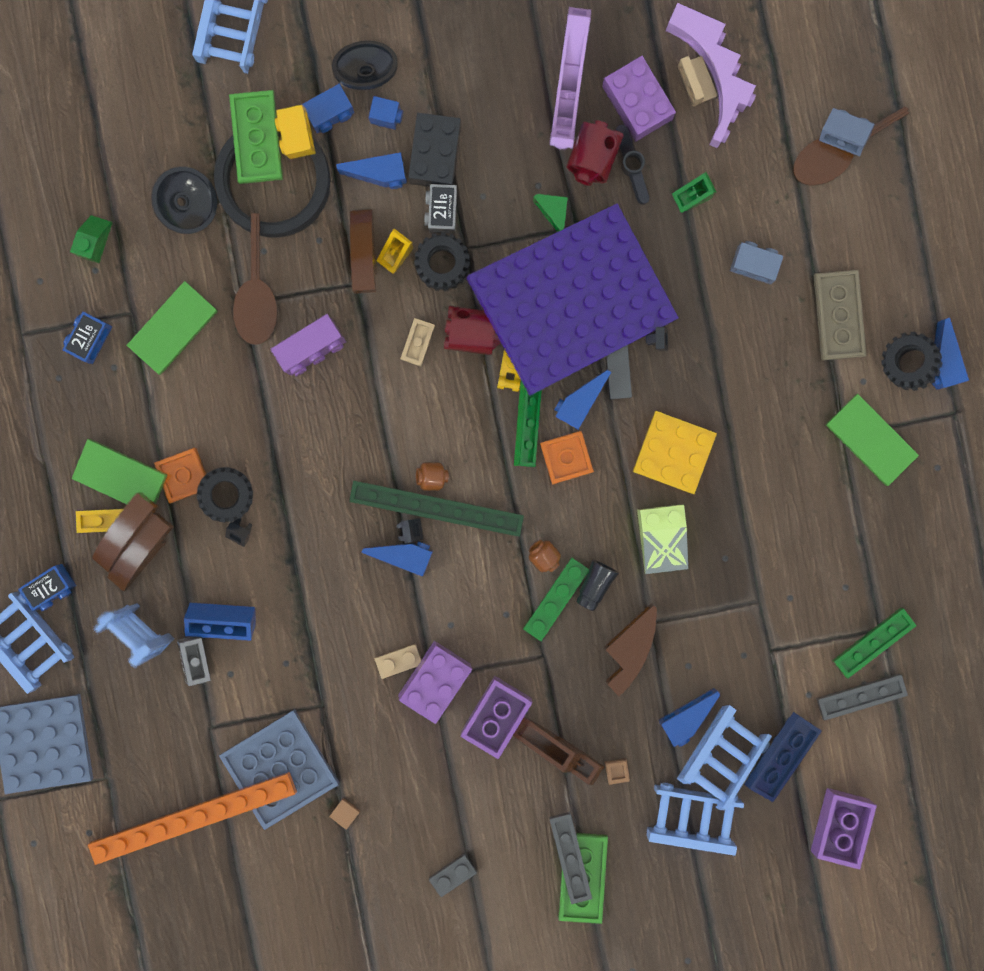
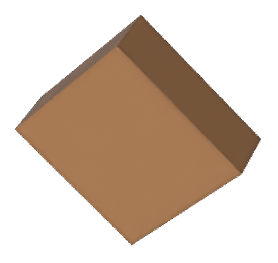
(617, 771)
(344, 813)

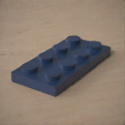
(782, 757)

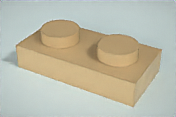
(417, 342)
(398, 661)

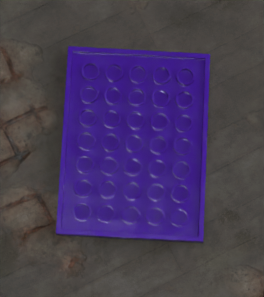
(572, 298)

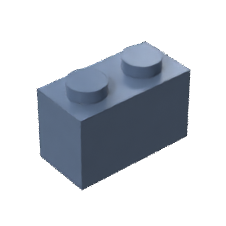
(846, 131)
(756, 262)

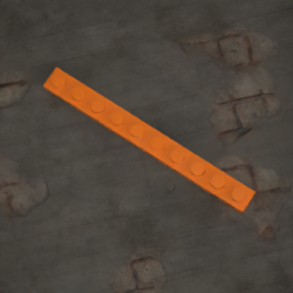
(192, 818)

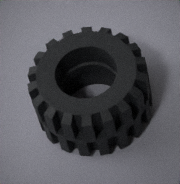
(442, 243)
(903, 345)
(218, 513)

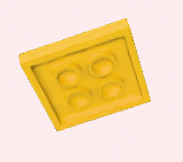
(674, 452)

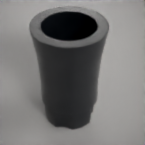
(596, 584)

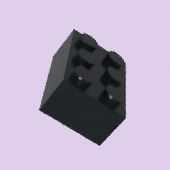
(434, 150)

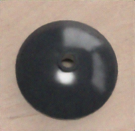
(364, 65)
(196, 193)

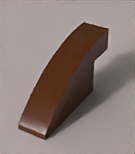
(362, 251)
(123, 530)
(140, 551)
(631, 649)
(558, 751)

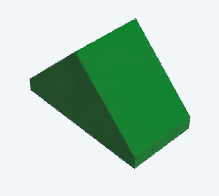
(694, 193)
(553, 209)

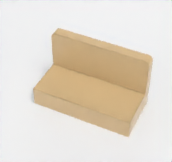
(696, 80)

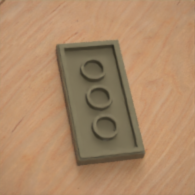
(840, 315)

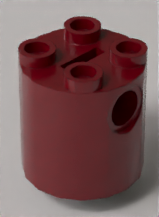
(594, 153)
(470, 331)

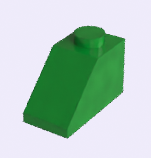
(91, 239)

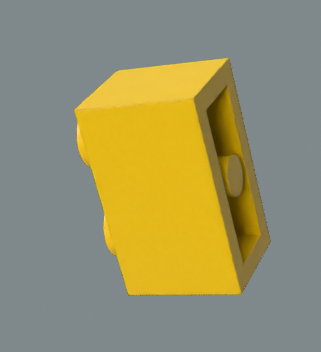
(295, 132)

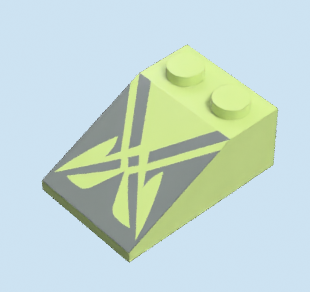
(663, 538)

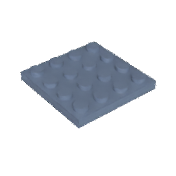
(43, 744)
(277, 750)

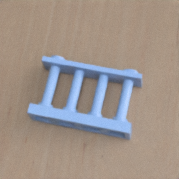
(208, 28)
(134, 633)
(16, 662)
(703, 755)
(680, 836)

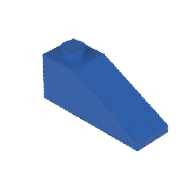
(380, 170)
(953, 367)
(578, 403)
(405, 556)
(686, 720)

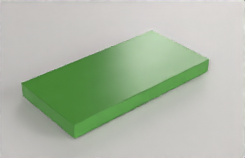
(255, 137)
(172, 328)
(872, 440)
(117, 473)
(594, 855)

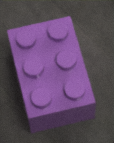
(638, 98)
(309, 346)
(435, 682)
(496, 717)
(843, 828)

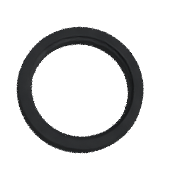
(272, 229)

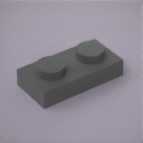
(452, 875)

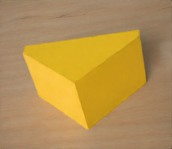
(395, 251)

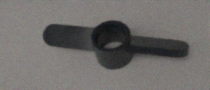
(636, 177)

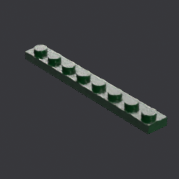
(436, 508)

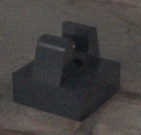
(659, 339)
(411, 530)
(237, 533)

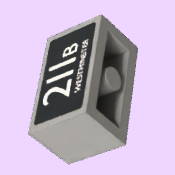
(442, 208)
(193, 660)

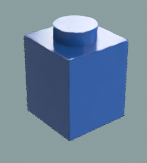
(385, 113)

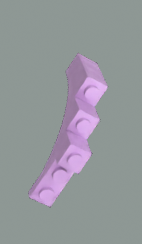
(706, 37)
(570, 78)

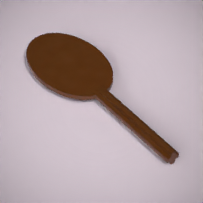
(823, 163)
(255, 303)

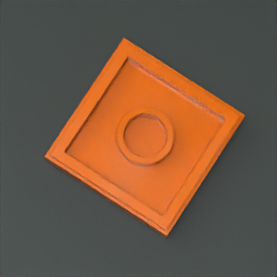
(566, 457)
(183, 476)

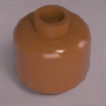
(431, 476)
(544, 556)

